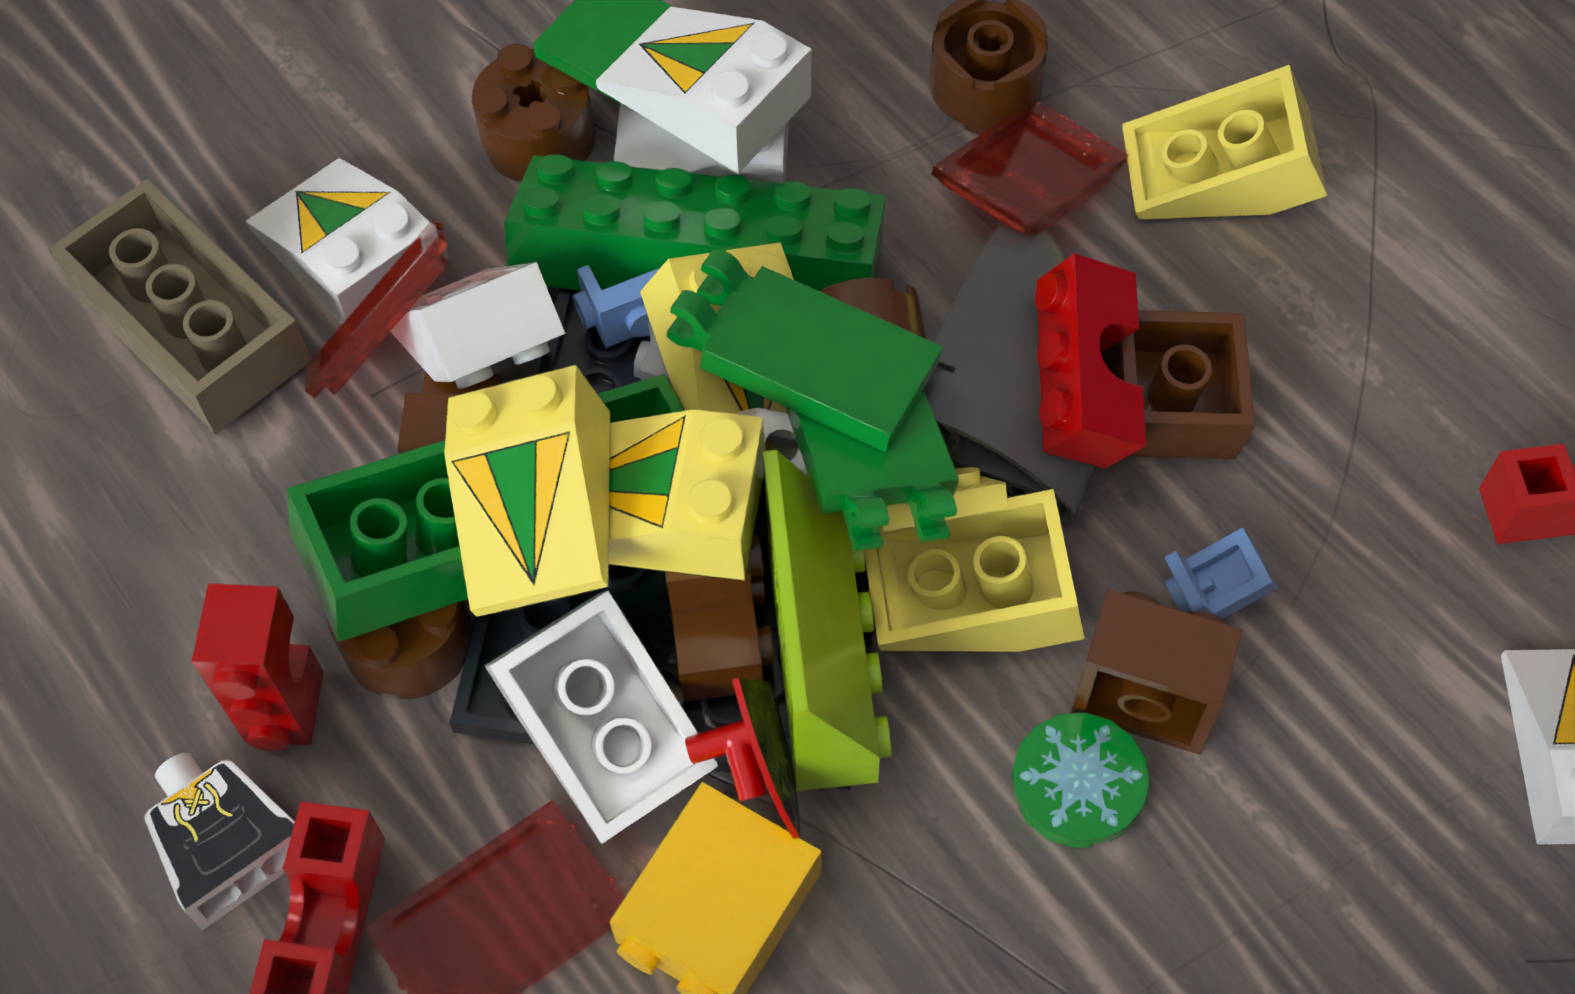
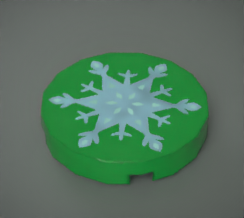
(1079, 780)

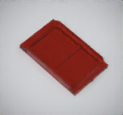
(1030, 168)
(379, 311)
(500, 913)

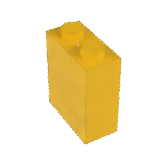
(715, 896)

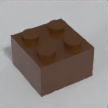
(1191, 381)
(1157, 670)

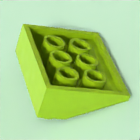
(822, 636)

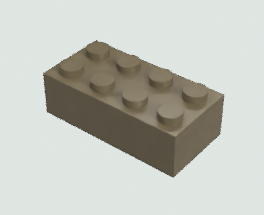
(181, 305)

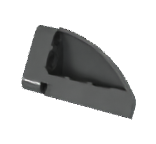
(990, 374)

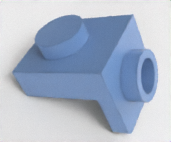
(615, 311)
(1220, 576)

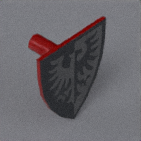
(754, 742)

